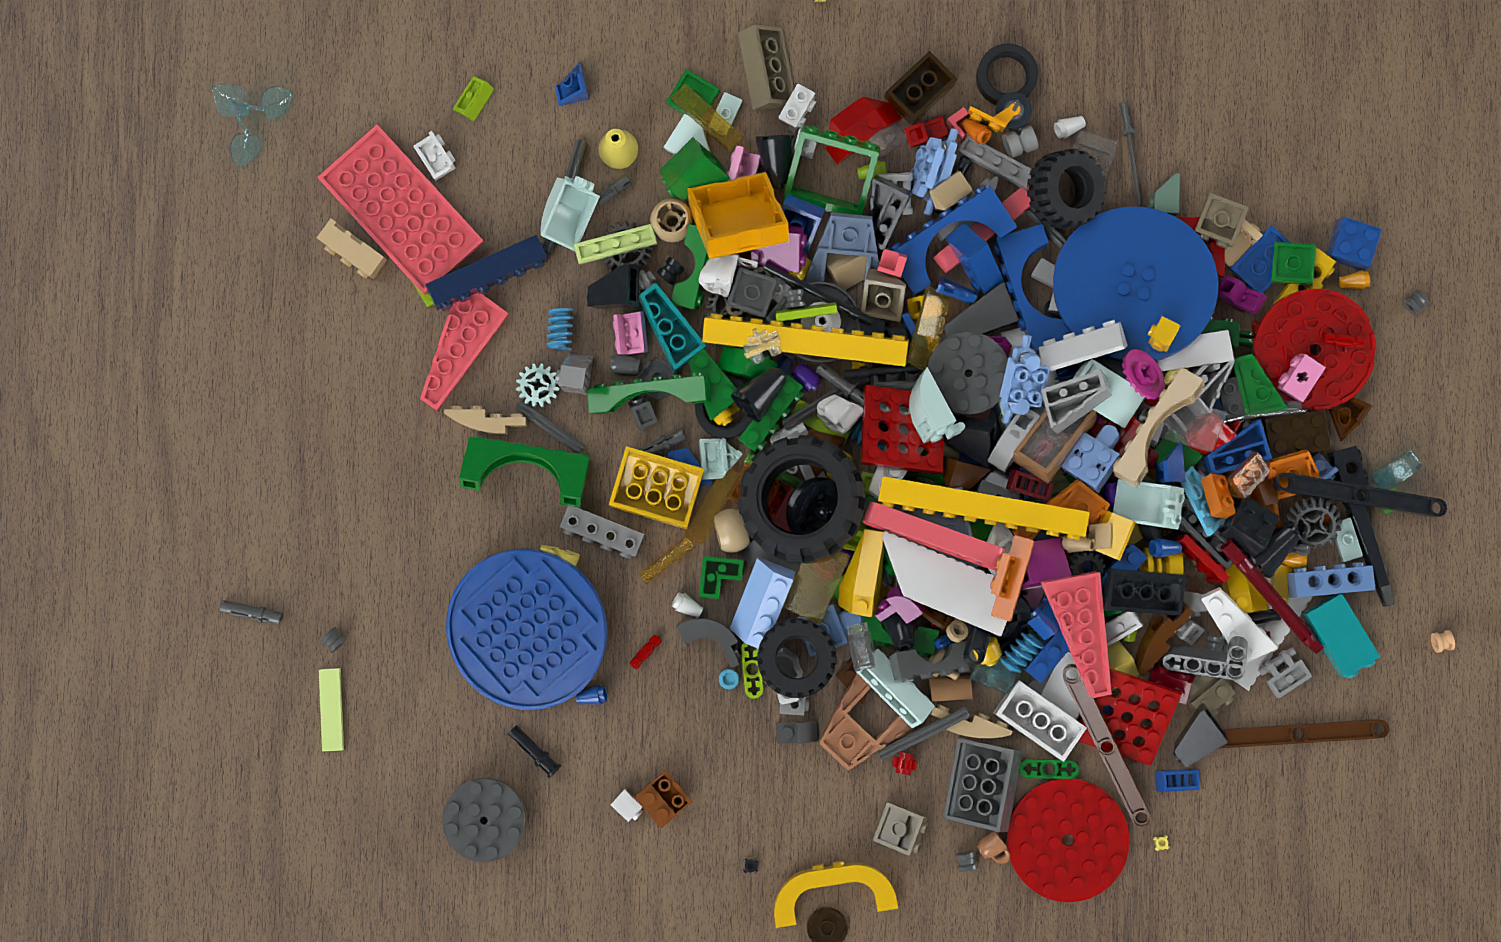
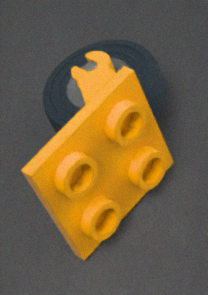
(1011, 112)

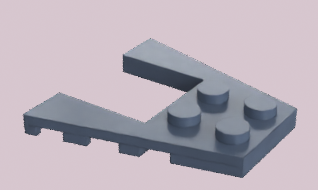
(844, 235)

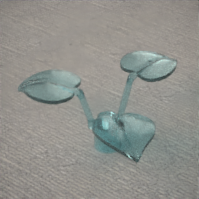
(231, 101)

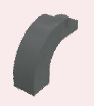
(711, 629)

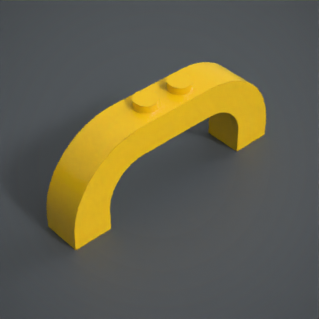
(832, 875)

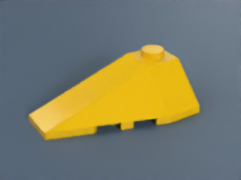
(862, 581)

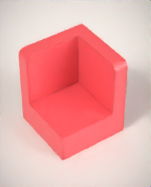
(956, 121)
(892, 262)

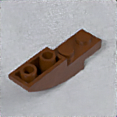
(1154, 642)

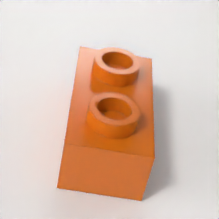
(1218, 496)

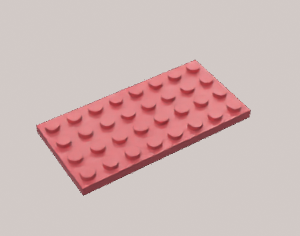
(400, 209)

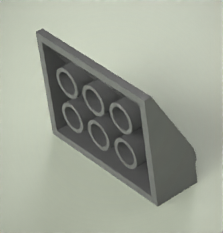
(982, 785)

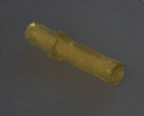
(674, 554)

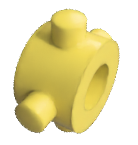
(1161, 842)

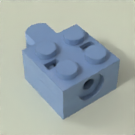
(1092, 456)
(835, 624)

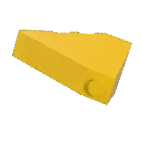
(1243, 592)

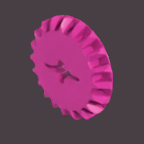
(1148, 383)

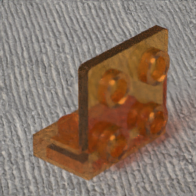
(1247, 476)

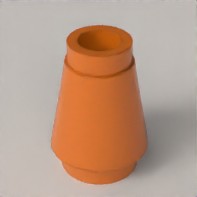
(977, 131)

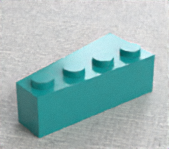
(671, 329)

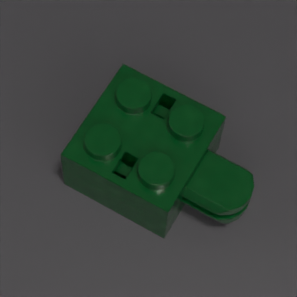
(1237, 336)

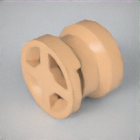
(1442, 641)

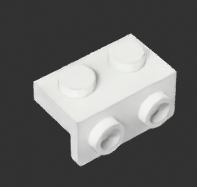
(797, 107)
(434, 156)

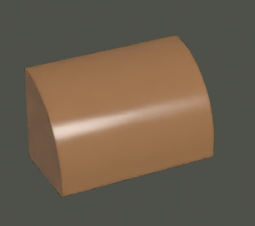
(945, 688)

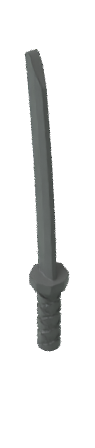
(1128, 131)

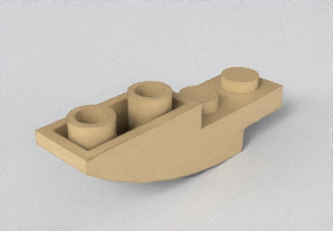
(478, 419)
(977, 727)

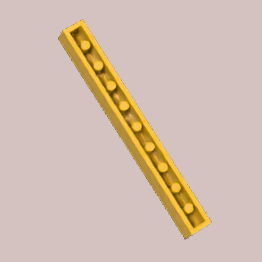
(810, 340)
(983, 506)

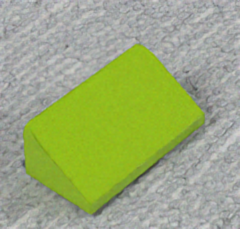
(473, 98)

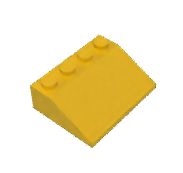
(656, 487)

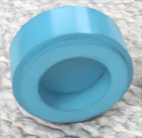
(728, 679)

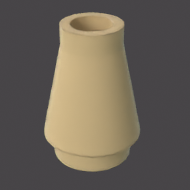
(1073, 545)

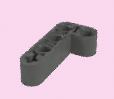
(1206, 657)

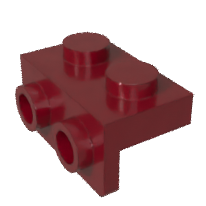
(1173, 679)

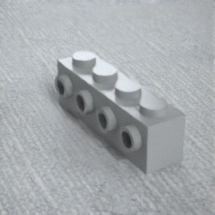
(603, 531)

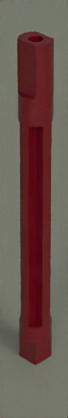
(1269, 593)

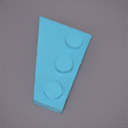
(1197, 498)

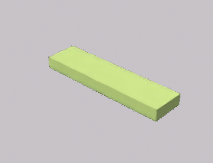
(615, 244)
(331, 709)

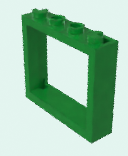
(833, 139)

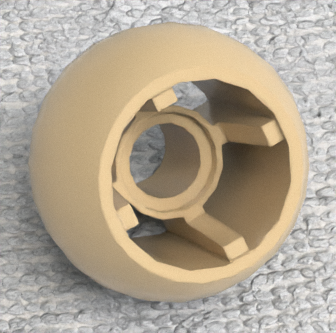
(674, 233)
(731, 531)

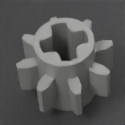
(645, 280)

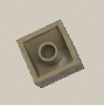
(883, 295)

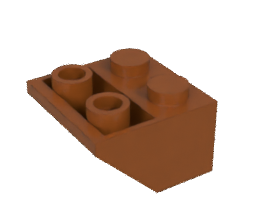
(663, 799)

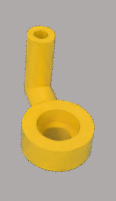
(725, 416)

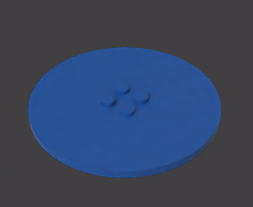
(1134, 271)
(526, 629)

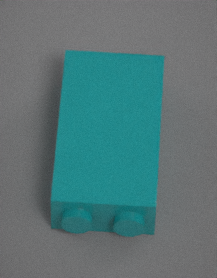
(1341, 636)

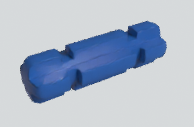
(943, 642)

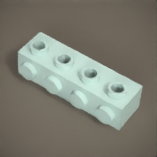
(901, 697)

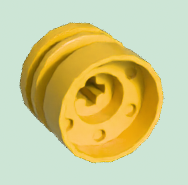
(1166, 564)

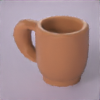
(992, 845)

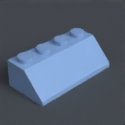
(761, 601)

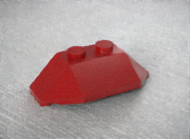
(862, 121)

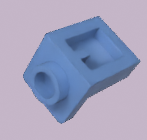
(1325, 470)

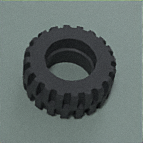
(1088, 188)
(786, 631)

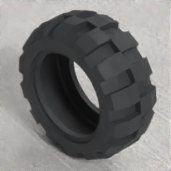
(774, 461)

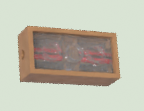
(1045, 451)

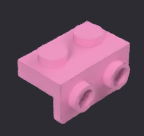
(743, 163)
(630, 333)

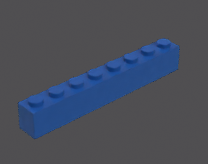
(1056, 646)

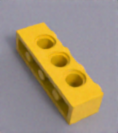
(1322, 266)

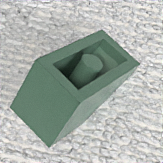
(1167, 196)

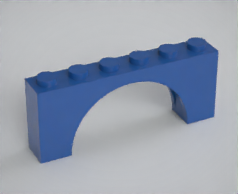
(981, 207)
(1013, 253)

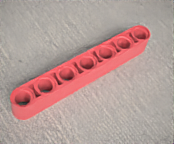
(1015, 206)
(932, 535)

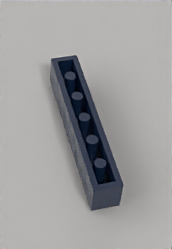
(486, 273)

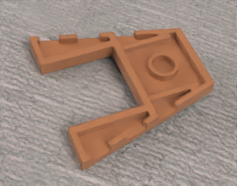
(847, 739)

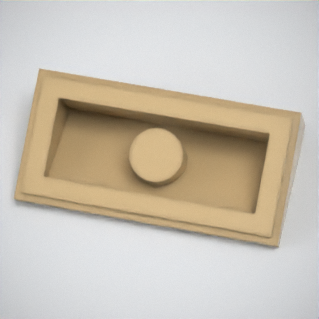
(950, 191)

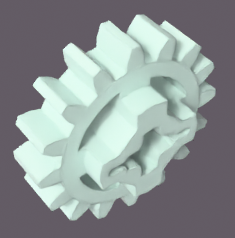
(539, 376)

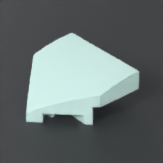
(683, 133)
(717, 457)

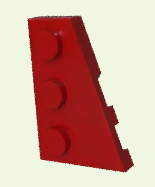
(1204, 563)

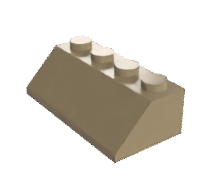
(766, 67)

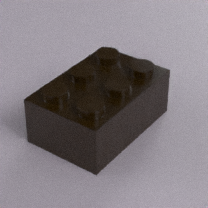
(920, 88)
(1297, 433)

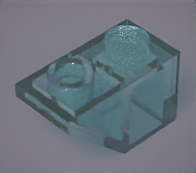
(1396, 470)

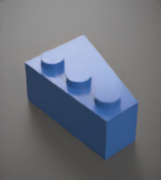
(1236, 451)

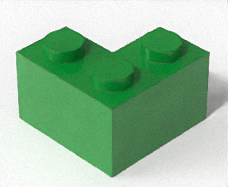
(735, 363)
(716, 569)

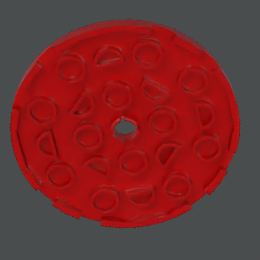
(1302, 321)
(1072, 870)

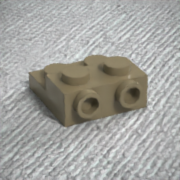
(1221, 220)
(1211, 692)
(901, 829)

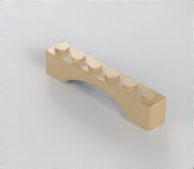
(1182, 392)

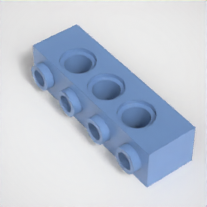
(1299, 580)

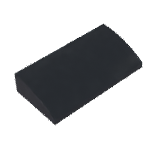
(1144, 591)

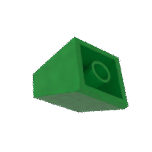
(691, 168)

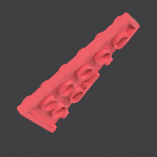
(462, 340)
(1080, 615)

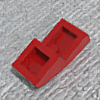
(921, 132)

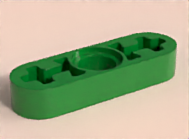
(1063, 774)

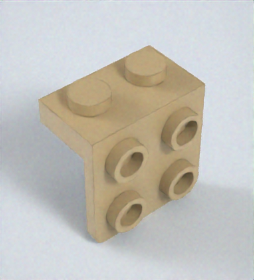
(1246, 238)

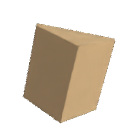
(846, 269)

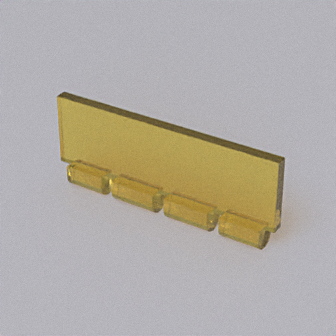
(928, 325)

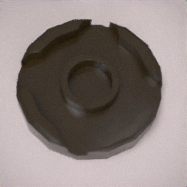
(827, 925)

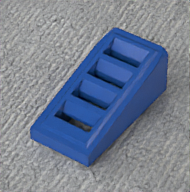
(1163, 780)

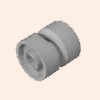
(1020, 141)

